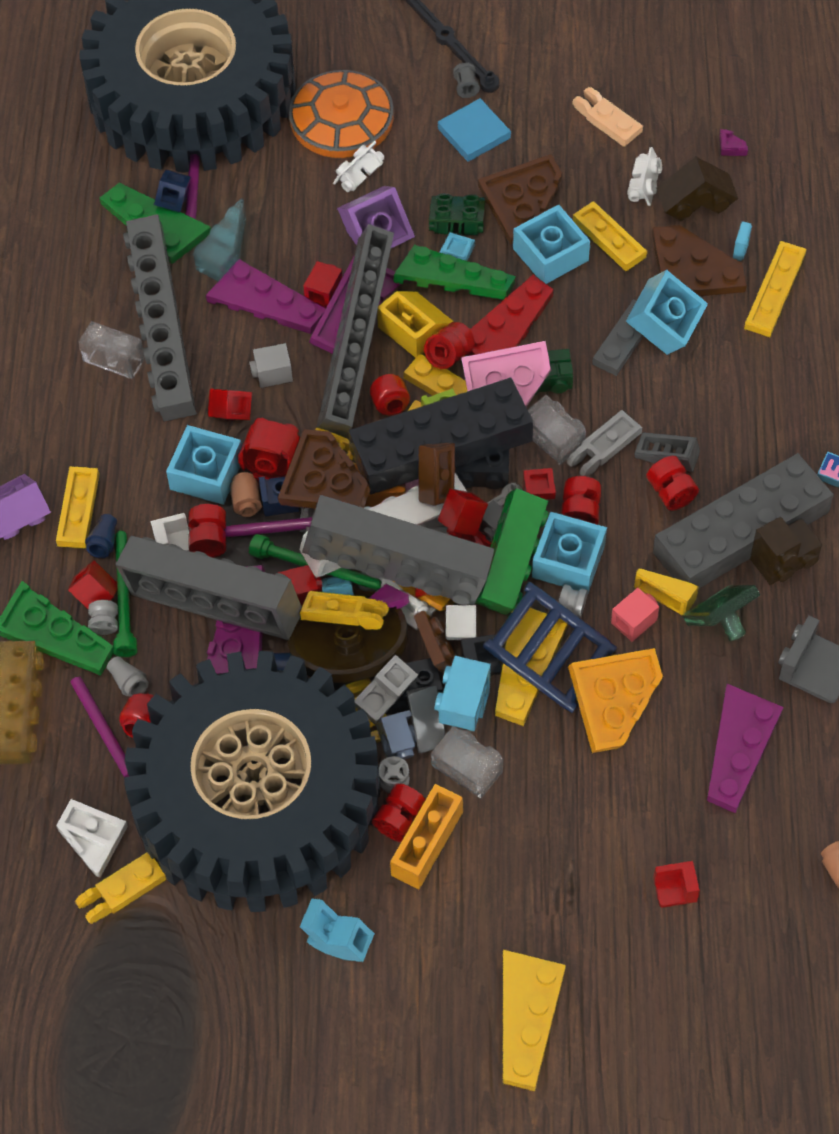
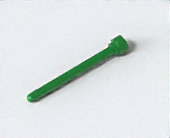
(263, 547)
(125, 643)

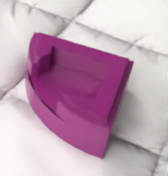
(732, 145)
(391, 596)

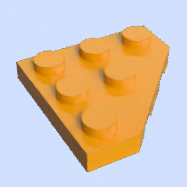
(614, 694)

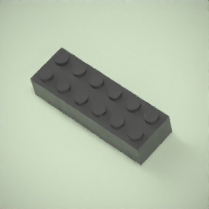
(724, 530)
(397, 551)
(210, 586)

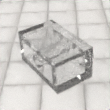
(111, 349)
(555, 429)
(467, 761)

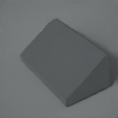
(424, 717)

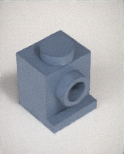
(397, 735)

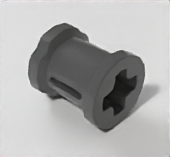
(466, 80)

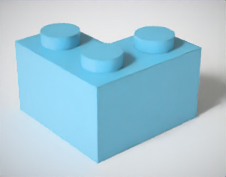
(464, 693)

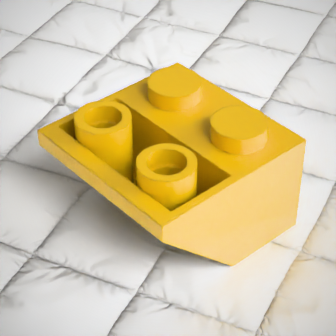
(410, 320)

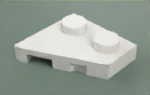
(91, 834)

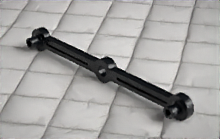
(488, 80)

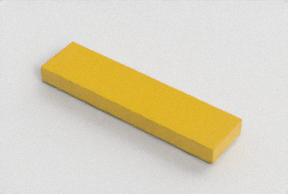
(775, 289)

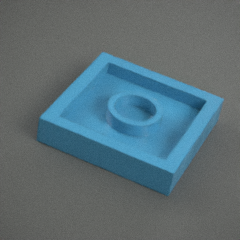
(474, 129)

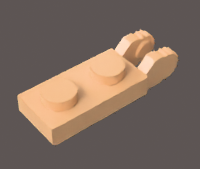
(607, 117)

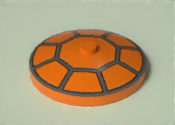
(341, 113)

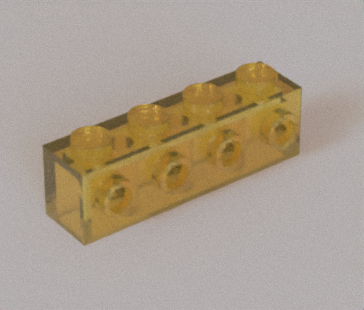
(18, 699)

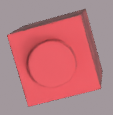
(635, 614)

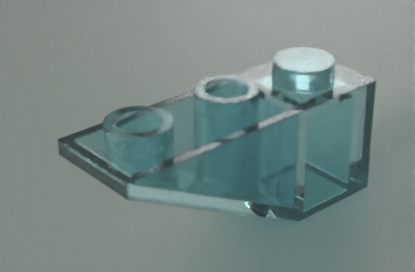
(223, 244)

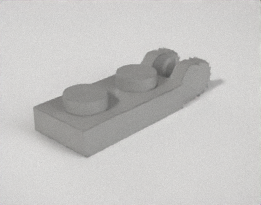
(605, 442)

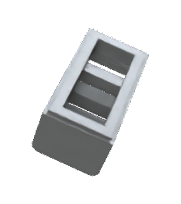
(681, 444)

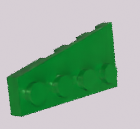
(179, 229)
(454, 273)
(54, 631)

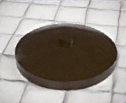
(349, 650)

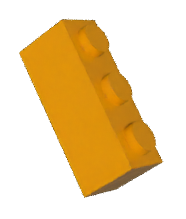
(426, 836)

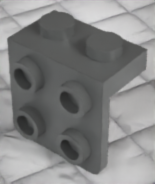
(811, 662)

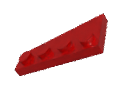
(512, 318)

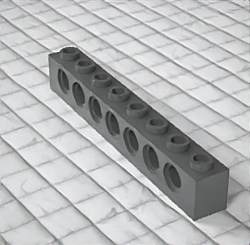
(355, 331)
(180, 400)

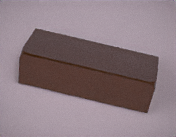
(436, 472)

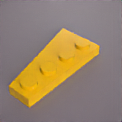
(515, 693)
(529, 1006)

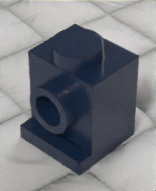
(172, 190)
(270, 490)

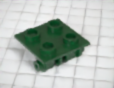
(459, 210)

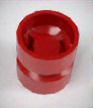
(449, 345)
(673, 484)
(582, 498)
(207, 530)
(399, 813)

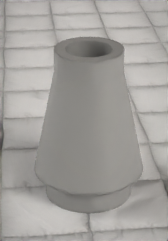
(127, 677)

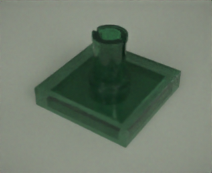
(722, 609)

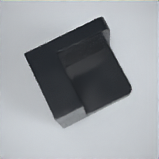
(473, 649)

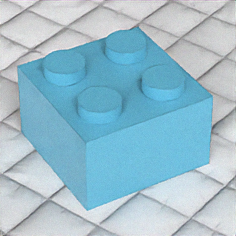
(551, 244)
(666, 312)
(204, 464)
(569, 552)

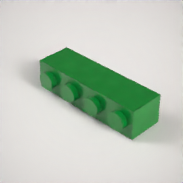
(513, 545)

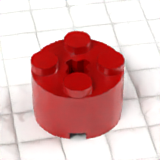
(268, 448)

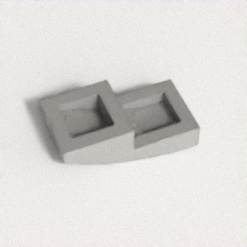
(385, 689)

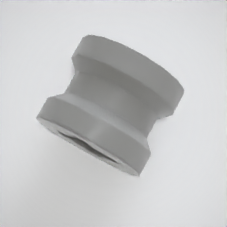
(573, 599)
(103, 617)
(393, 767)

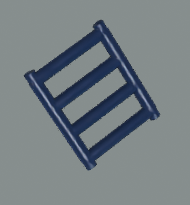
(520, 663)

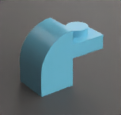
(334, 934)

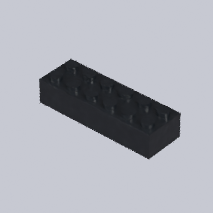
(476, 421)

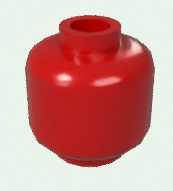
(389, 394)
(134, 709)

